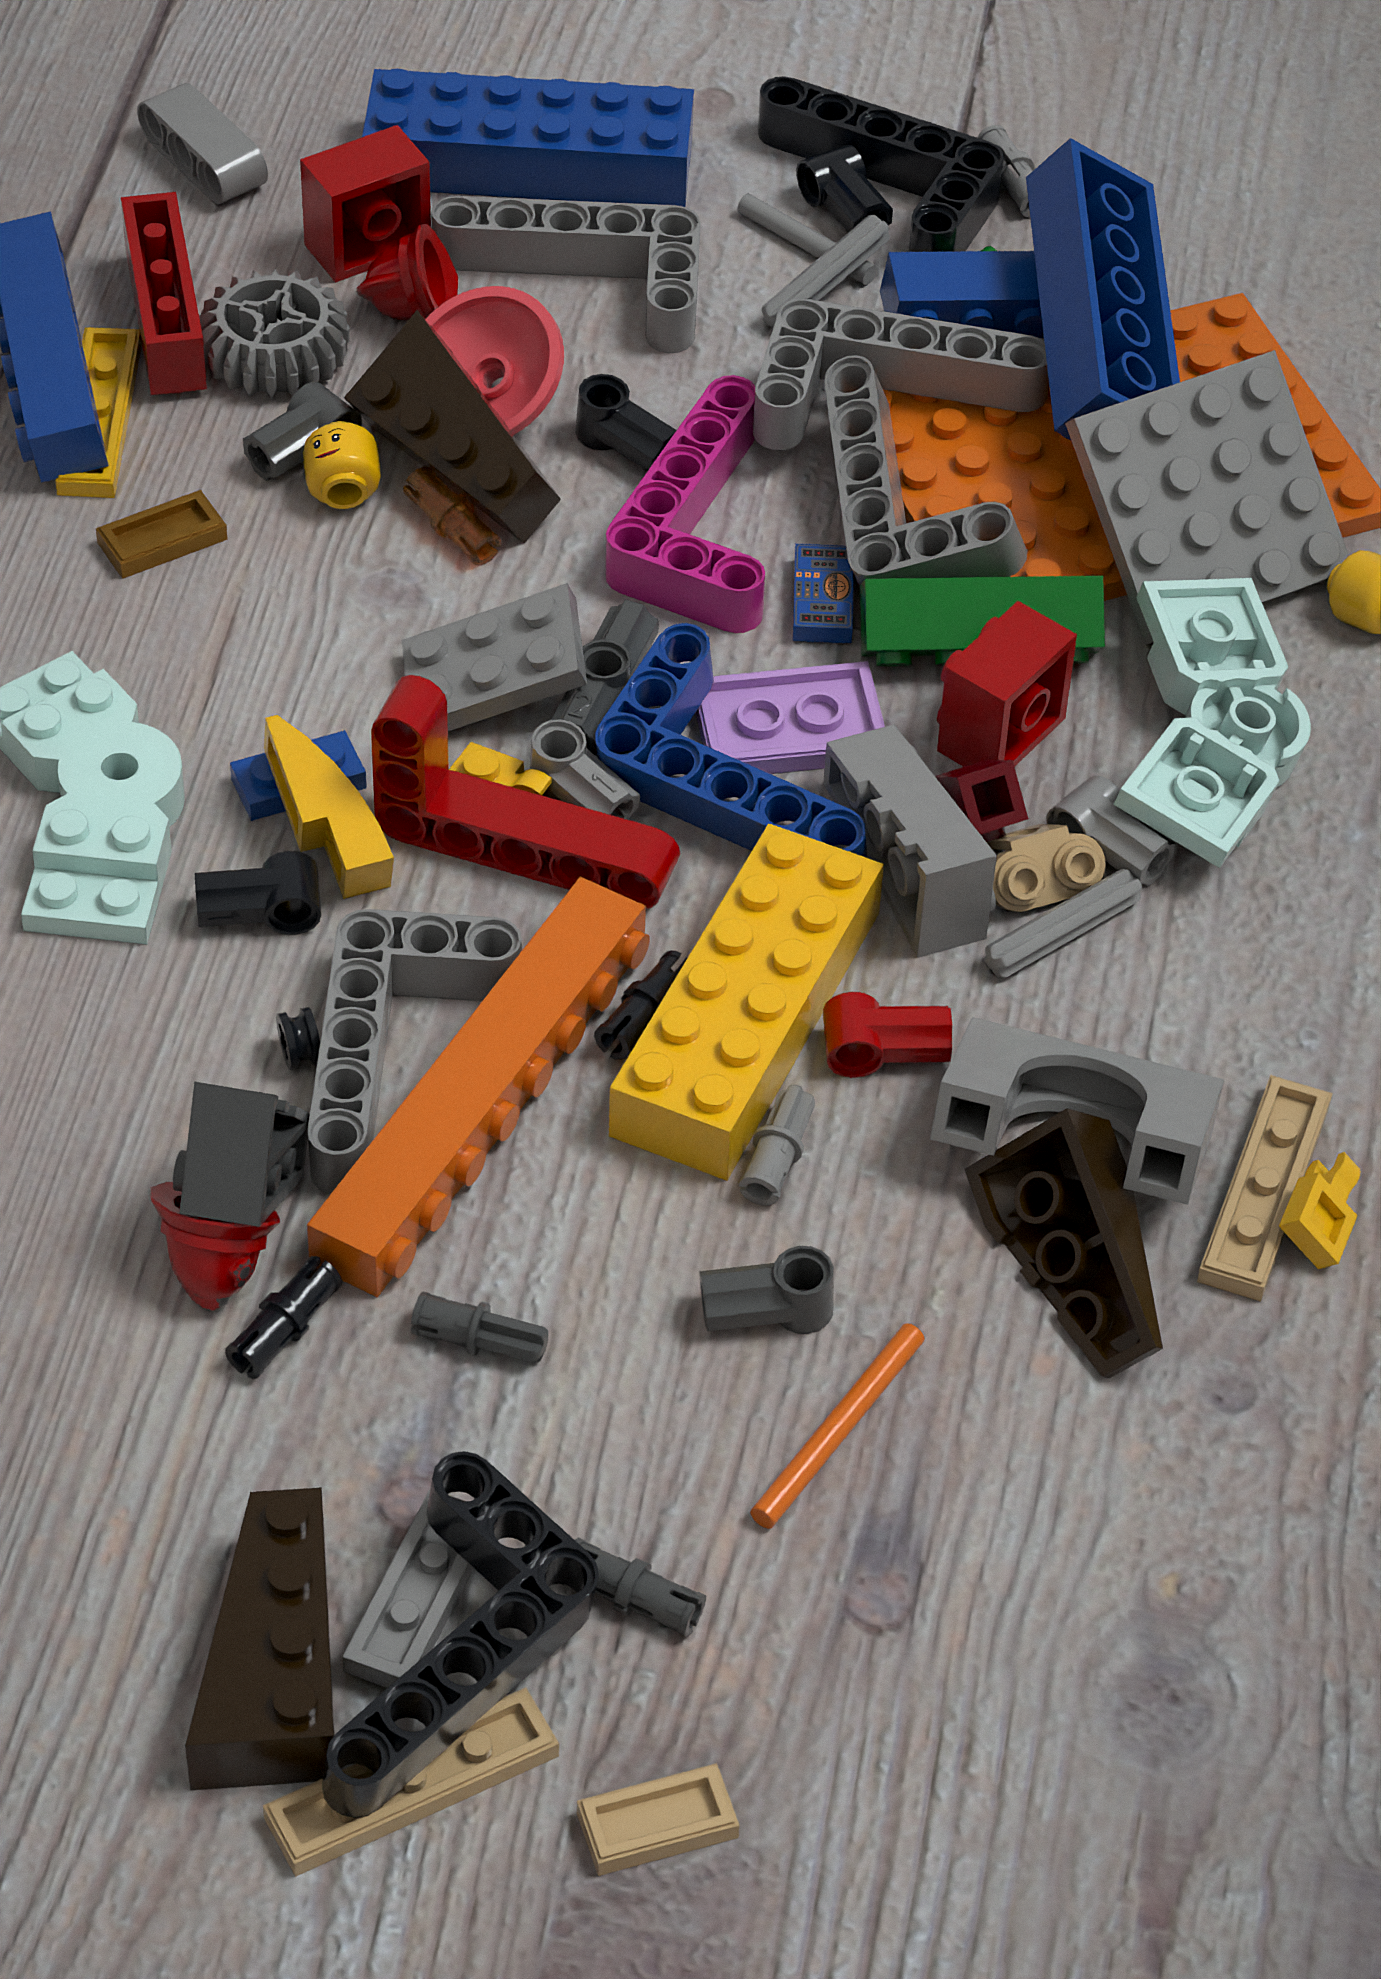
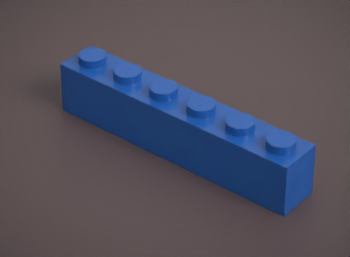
(46, 353)

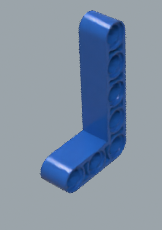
(708, 774)

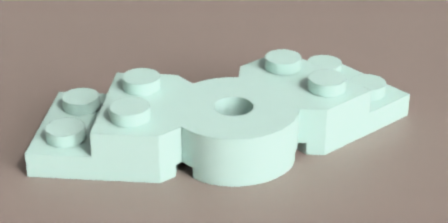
(1238, 735)
(120, 790)

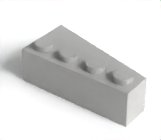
(932, 855)

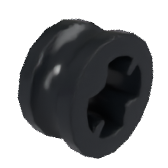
(298, 1037)

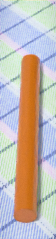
(837, 1426)

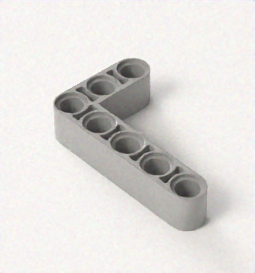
(584, 241)
(906, 354)
(878, 541)
(372, 961)

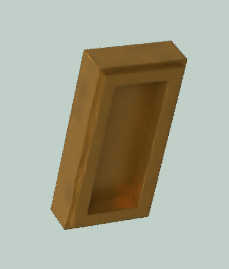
(161, 534)

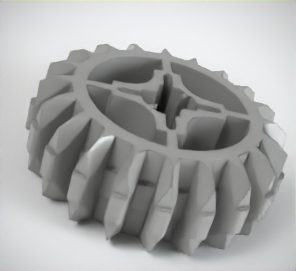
(274, 333)

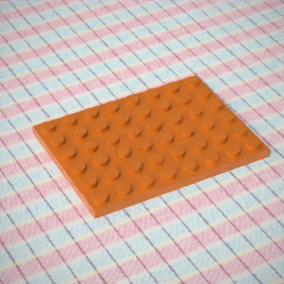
(980, 454)

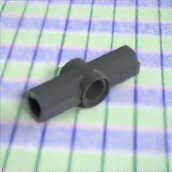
(609, 664)

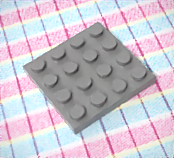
(1210, 484)

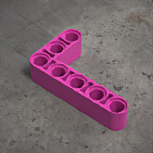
(650, 537)

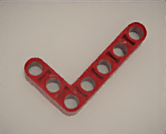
(498, 824)

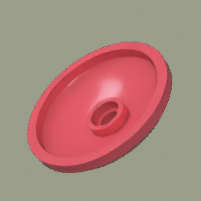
(505, 336)

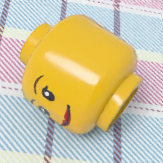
(341, 464)

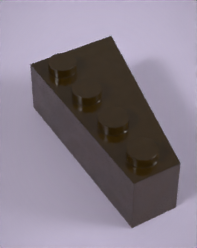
(443, 421)
(268, 1672)

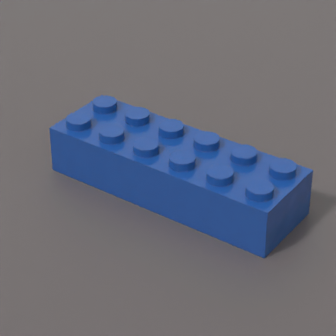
(541, 135)
(1099, 283)

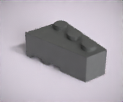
(240, 1154)

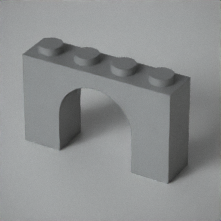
(1018, 1072)

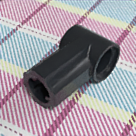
(841, 184)
(612, 421)
(279, 893)

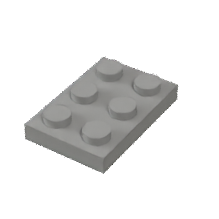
(502, 656)

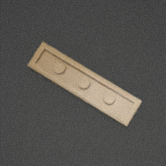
(1271, 1162)
(493, 1750)

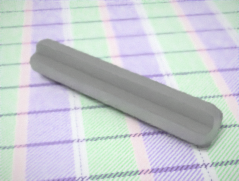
(831, 266)
(1062, 923)

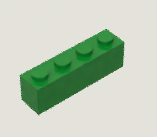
(948, 614)

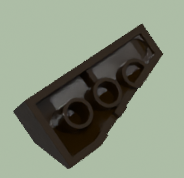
(1075, 1233)

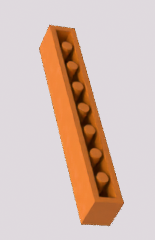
(478, 1087)

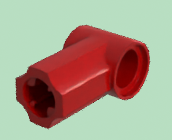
(867, 1035)

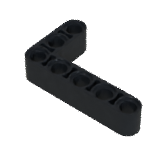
(946, 167)
(475, 1645)

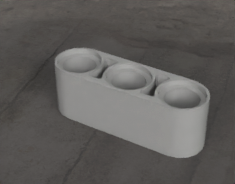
(202, 143)

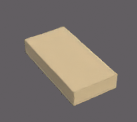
(657, 1819)

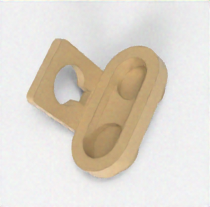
(1044, 866)

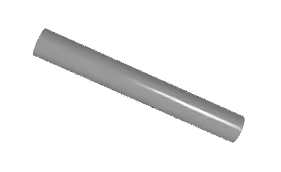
(796, 233)

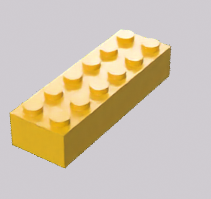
(745, 1002)

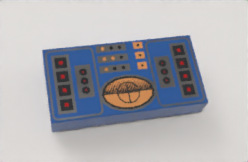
(822, 594)

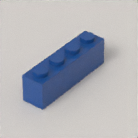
(966, 288)

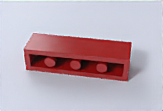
(163, 293)

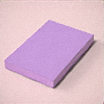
(788, 715)

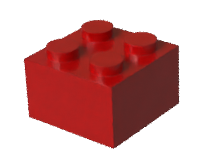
(363, 199)
(1006, 688)

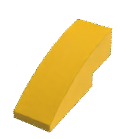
(327, 810)

